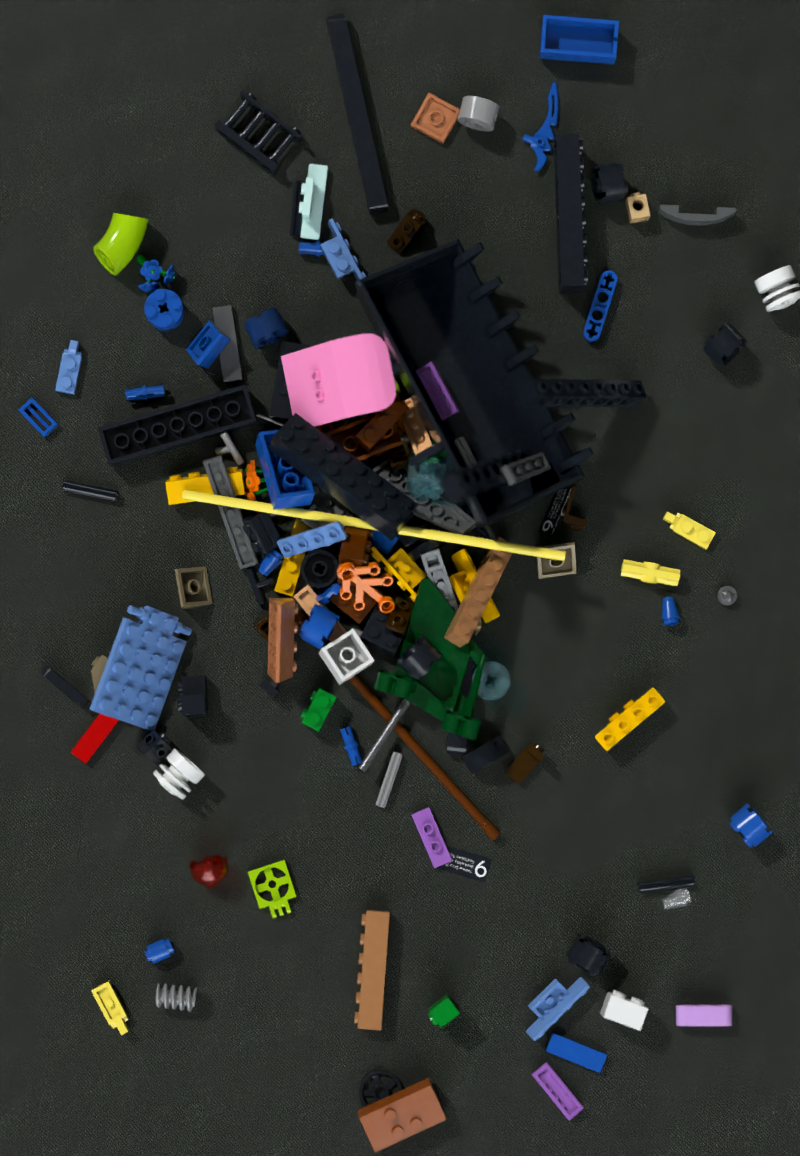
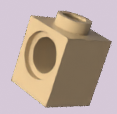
(634, 215)

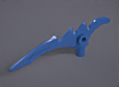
(540, 142)

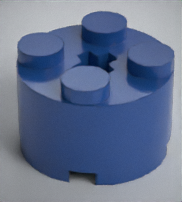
(160, 299)
(319, 627)
(750, 825)

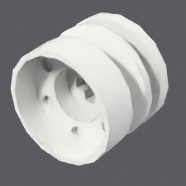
(778, 288)
(178, 774)

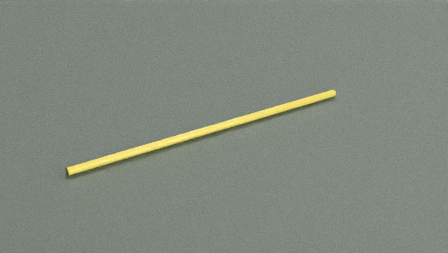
(360, 523)

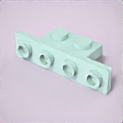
(313, 201)

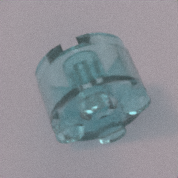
(425, 478)
(501, 682)

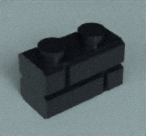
(261, 531)

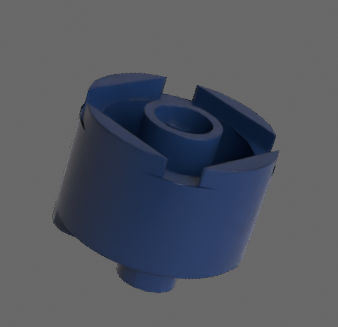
(266, 328)

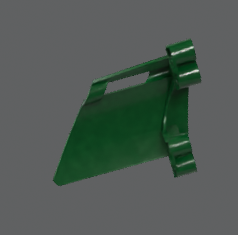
(440, 687)

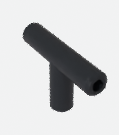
(257, 586)

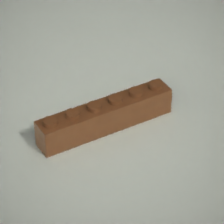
(477, 596)
(373, 969)

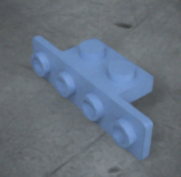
(338, 254)
(312, 539)
(553, 1003)

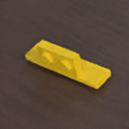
(403, 568)
(462, 580)
(631, 717)

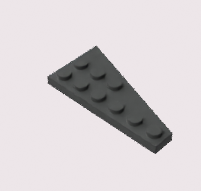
(434, 511)

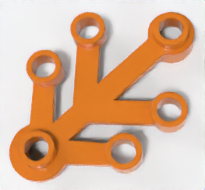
(365, 584)

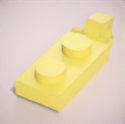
(690, 529)
(111, 1007)

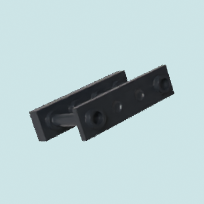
(241, 139)

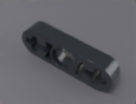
(64, 686)

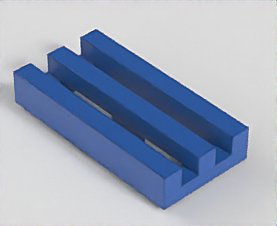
(49, 429)

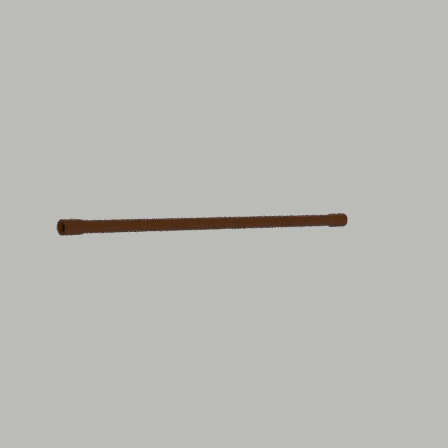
(484, 823)

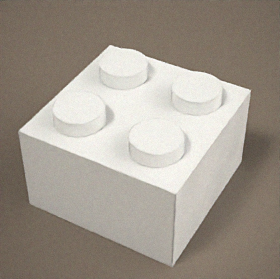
(346, 656)
(623, 1010)

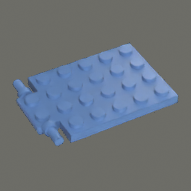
(140, 668)

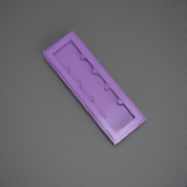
(437, 391)
(431, 837)
(557, 1091)

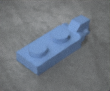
(69, 369)

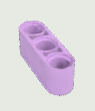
(704, 1015)

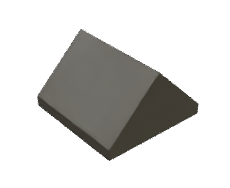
(553, 568)
(193, 587)

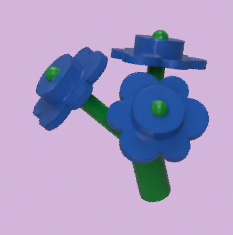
(151, 271)

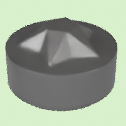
(727, 595)

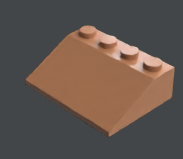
(281, 638)

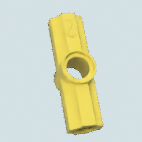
(650, 572)

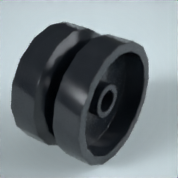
(423, 545)

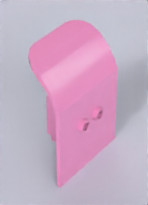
(340, 379)

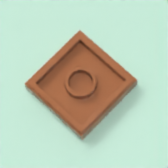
(435, 118)

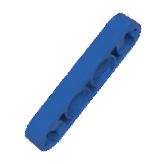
(600, 306)

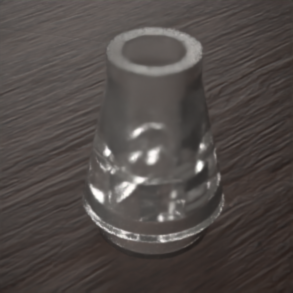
(677, 899)

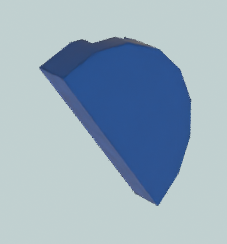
(324, 594)

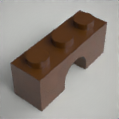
(380, 424)

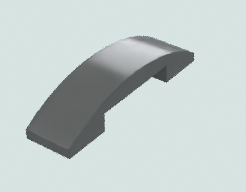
(672, 213)
(438, 575)

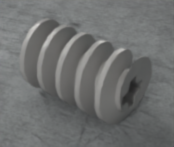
(175, 997)

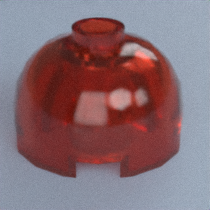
(209, 870)

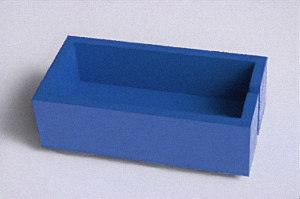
(578, 39)

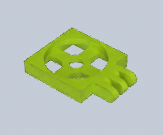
(277, 902)

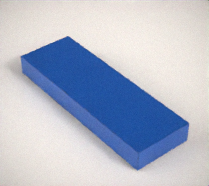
(576, 1052)

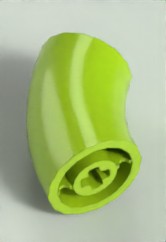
(120, 242)

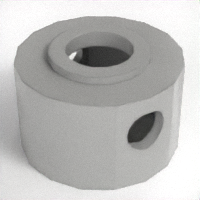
(478, 113)

